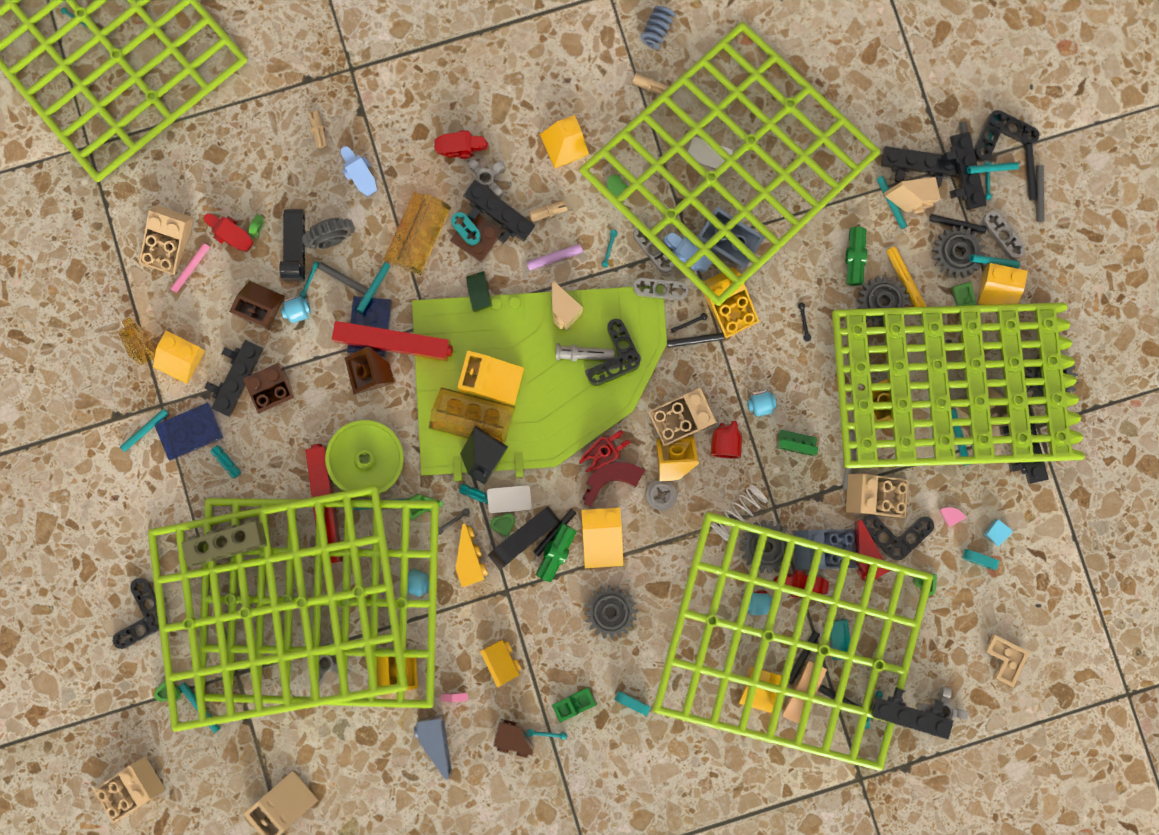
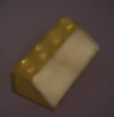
(461, 412)

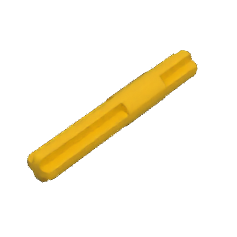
(905, 277)

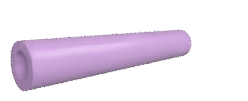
(554, 257)

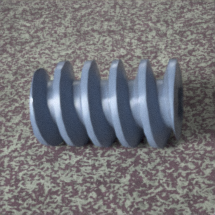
(656, 25)

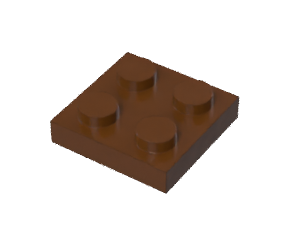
(489, 236)

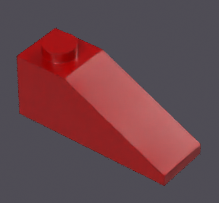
(866, 546)

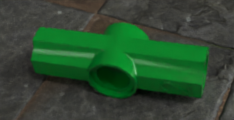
(856, 256)
(556, 553)

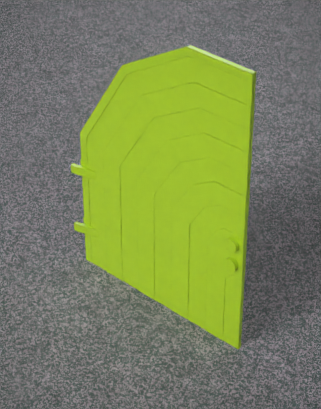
(555, 403)

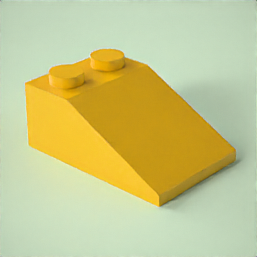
(602, 537)

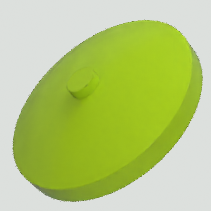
(364, 456)

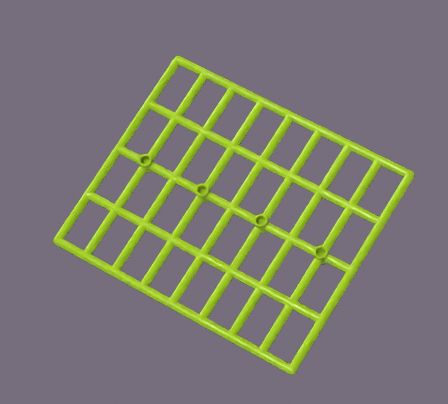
(118, 57)
(710, 177)
(302, 602)
(402, 603)
(767, 635)

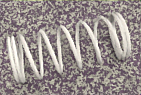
(725, 535)

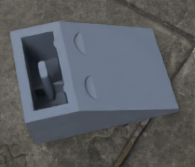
(837, 538)

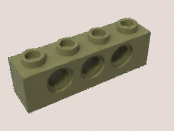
(254, 539)

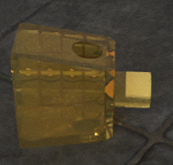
(136, 342)

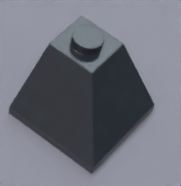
(482, 454)

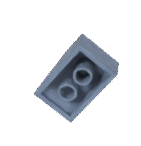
(724, 248)
(433, 739)

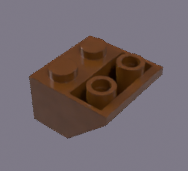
(257, 305)
(269, 387)
(513, 737)

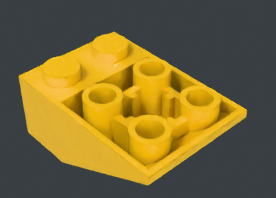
(735, 312)
(490, 378)
(468, 561)

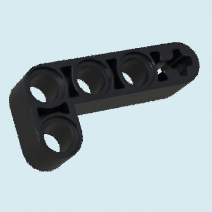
(293, 264)
(523, 537)

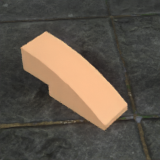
(794, 705)

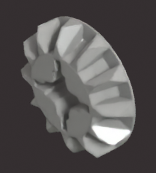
(670, 497)

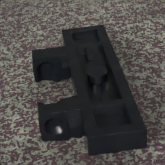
(910, 160)
(970, 184)
(486, 202)
(229, 392)
(1034, 471)
(927, 721)

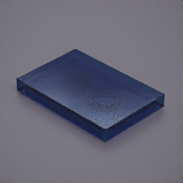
(375, 315)
(188, 431)

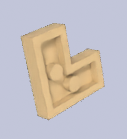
(1012, 659)

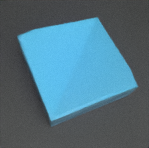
(997, 532)

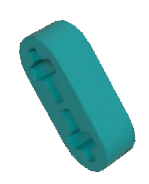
(469, 226)
(980, 559)
(632, 703)

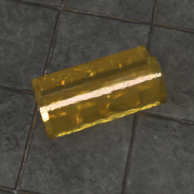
(417, 232)

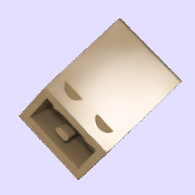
(165, 239)
(683, 417)
(876, 495)
(129, 789)
(281, 806)

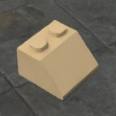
(914, 194)
(564, 308)

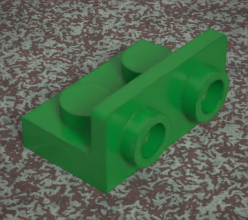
(797, 443)

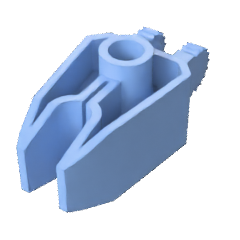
(357, 170)
(684, 249)

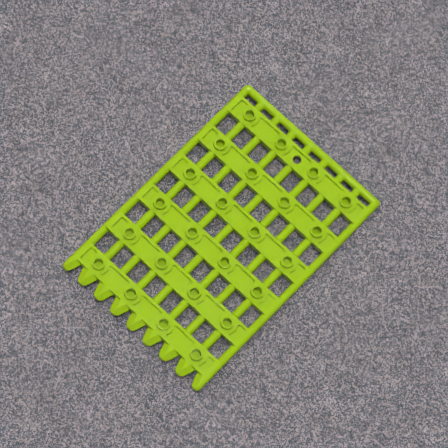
(937, 383)

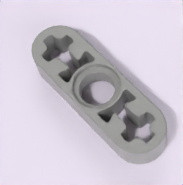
(1011, 235)
(658, 263)
(674, 295)

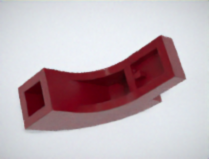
(614, 471)

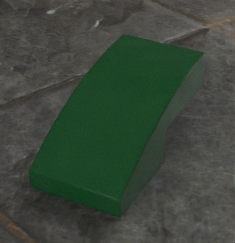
(478, 291)

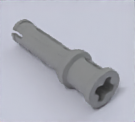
(574, 352)

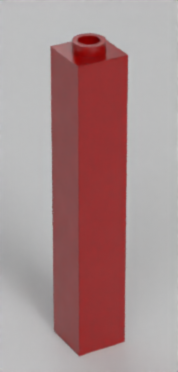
(392, 341)
(322, 485)

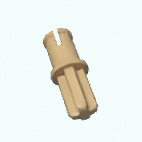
(649, 84)
(317, 129)
(547, 211)

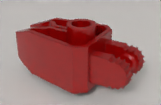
(459, 144)
(227, 231)
(604, 451)
(799, 579)

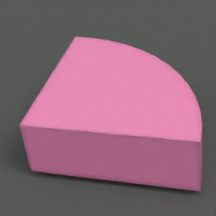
(951, 515)
(454, 697)

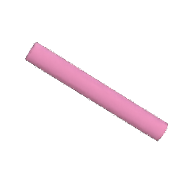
(190, 267)

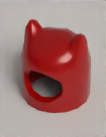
(727, 441)

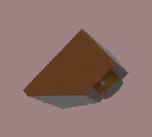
(368, 370)

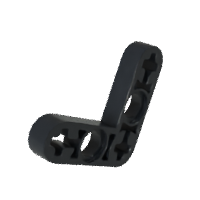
(998, 128)
(624, 354)
(900, 542)
(146, 622)

